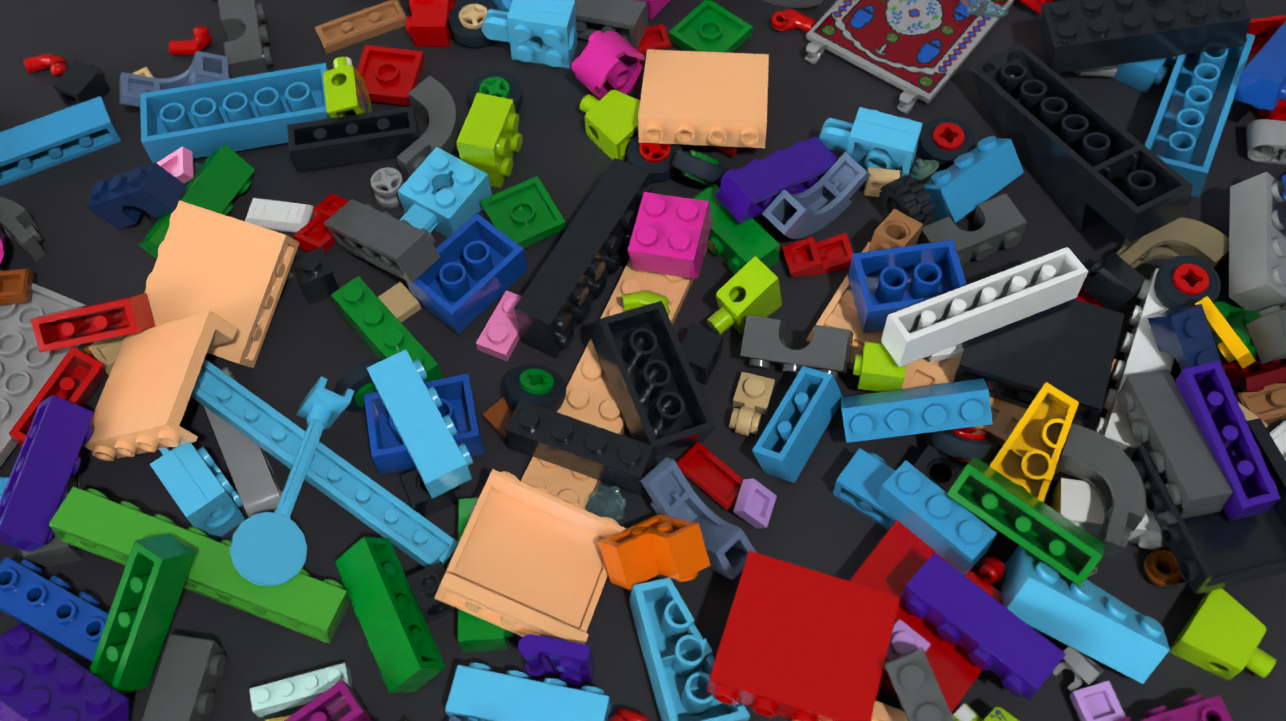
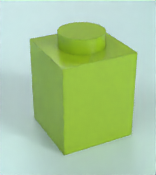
(877, 369)

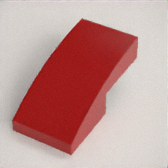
(315, 233)
(818, 258)

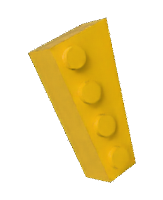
(1036, 442)

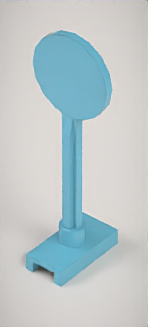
(269, 545)

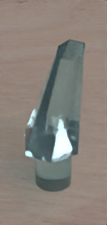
(984, 8)

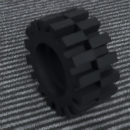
(909, 198)

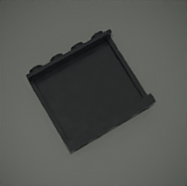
(1063, 345)
(1209, 546)

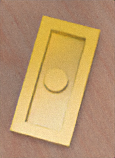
(1231, 344)

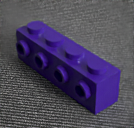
(755, 186)
(1229, 438)
(42, 472)
(982, 627)

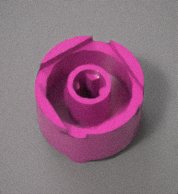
(608, 64)

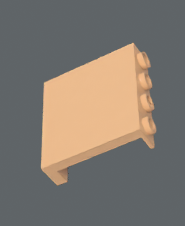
(704, 99)
(220, 268)
(153, 386)
(529, 561)

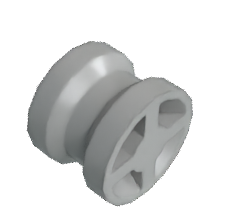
(388, 179)

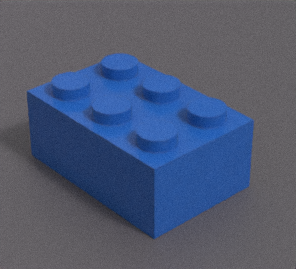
(470, 274)
(901, 278)
(457, 401)

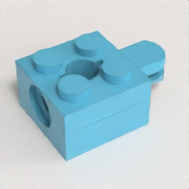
(536, 30)
(875, 139)
(458, 196)
(199, 489)

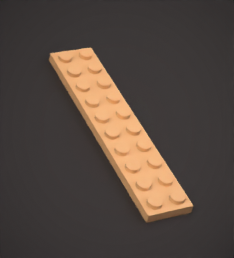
(589, 391)

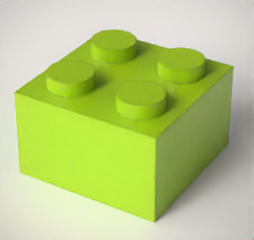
(490, 137)

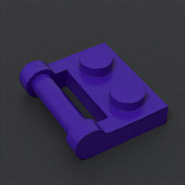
(557, 657)

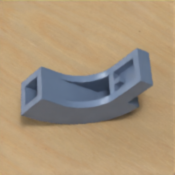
(204, 69)
(821, 204)
(673, 496)

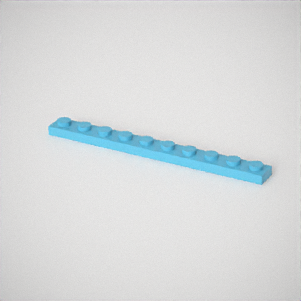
(326, 471)

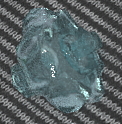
(607, 502)

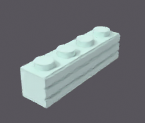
(297, 689)

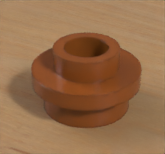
(1165, 559)

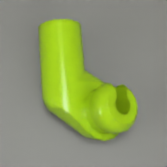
(642, 298)

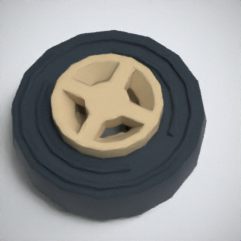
(467, 21)

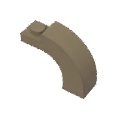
(1175, 239)

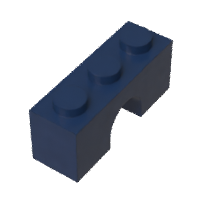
(128, 194)
(1185, 335)

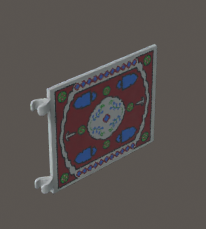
(902, 41)

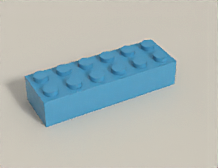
(1196, 110)
(232, 112)

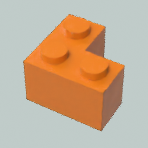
(655, 548)

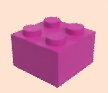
(670, 235)

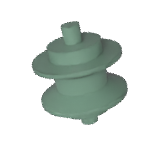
(924, 170)

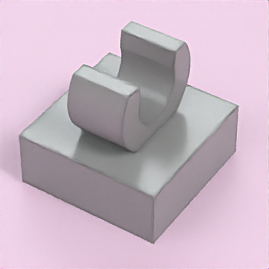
(1082, 665)

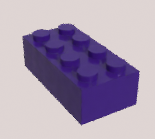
(49, 685)

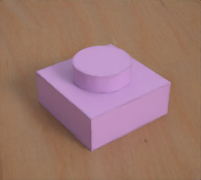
(755, 503)
(904, 640)
(1097, 703)

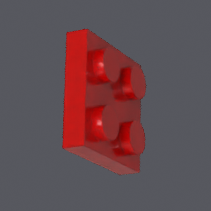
(390, 73)

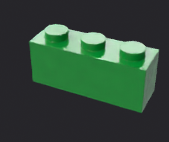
(736, 241)

